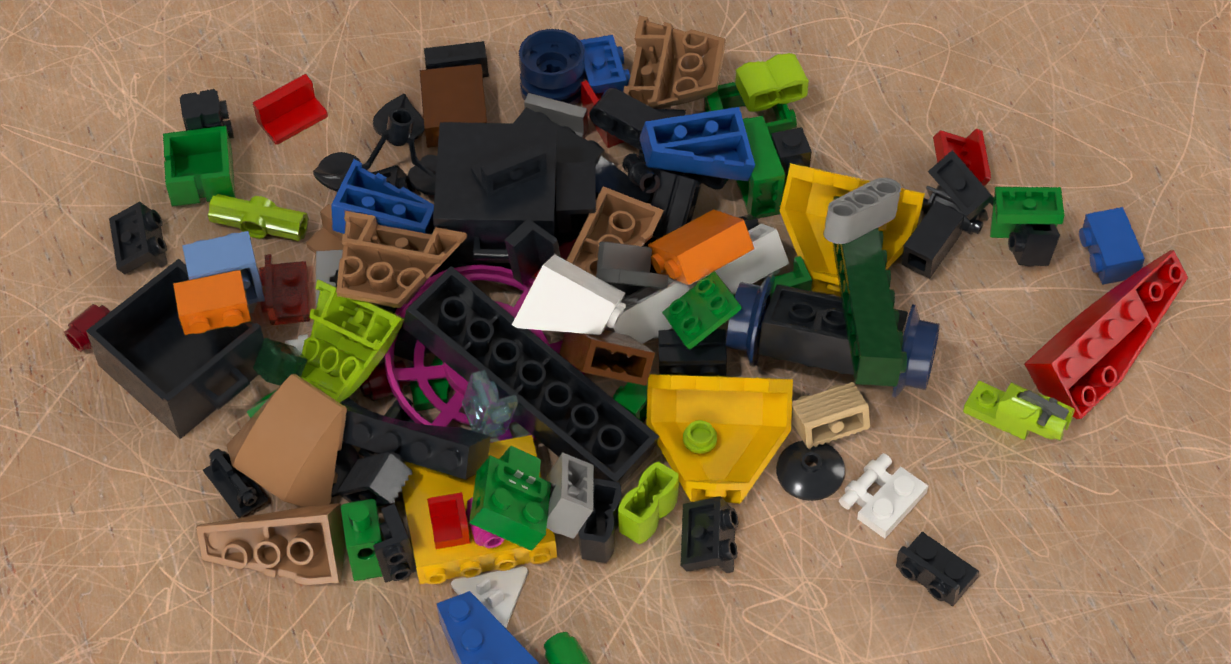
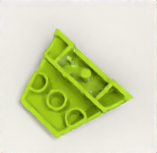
(346, 342)

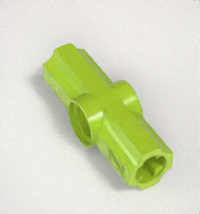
(258, 217)

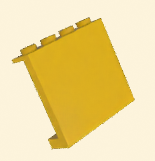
(468, 559)

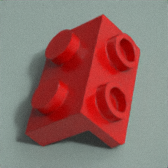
(970, 150)

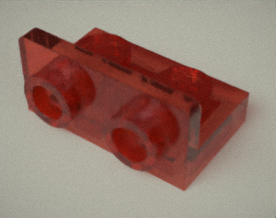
(285, 291)

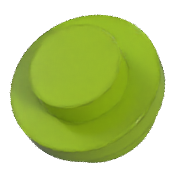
(700, 437)

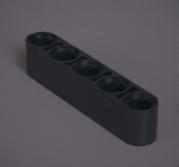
(625, 119)

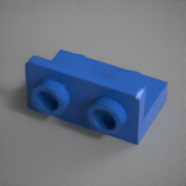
(604, 64)

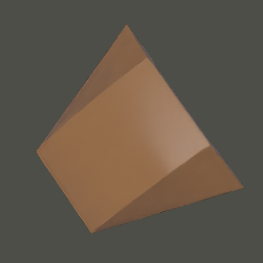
(674, 65)
(389, 262)
(292, 444)

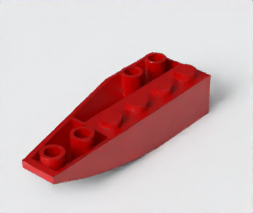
(1107, 337)

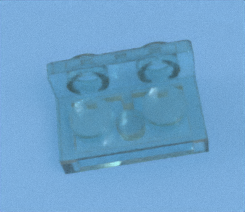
(483, 408)

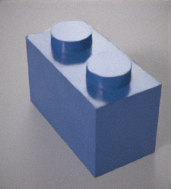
(1111, 245)

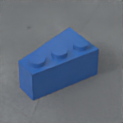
(700, 144)
(374, 196)
(477, 635)

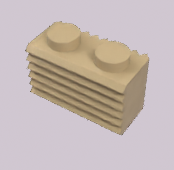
(830, 414)

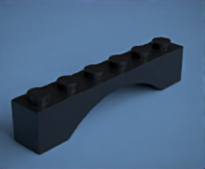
(439, 448)

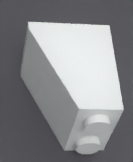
(569, 301)

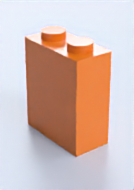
(701, 247)

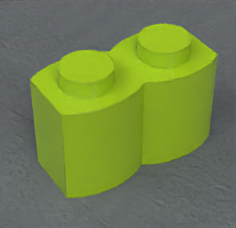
(771, 82)
(648, 502)

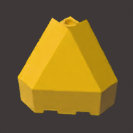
(805, 213)
(749, 421)

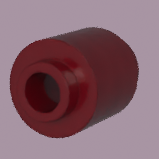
(77, 334)
(377, 384)

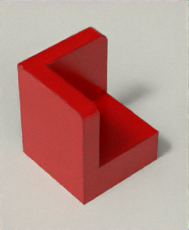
(448, 520)

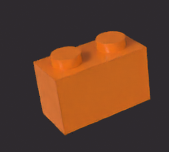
(212, 302)

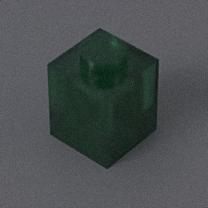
(278, 361)

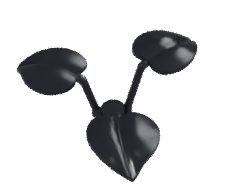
(399, 125)

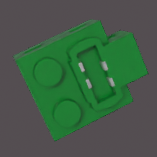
(512, 498)

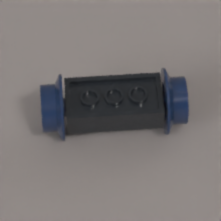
(813, 332)

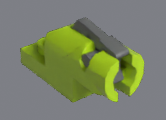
(1019, 411)

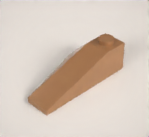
(615, 221)
(289, 543)

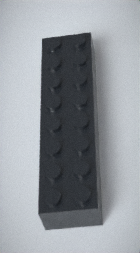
(552, 395)

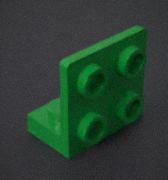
(1025, 206)
(702, 310)

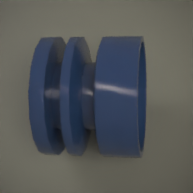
(552, 65)

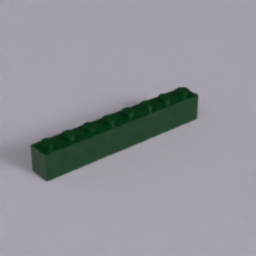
(869, 310)

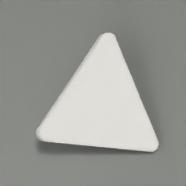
(495, 590)

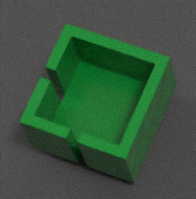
(198, 165)

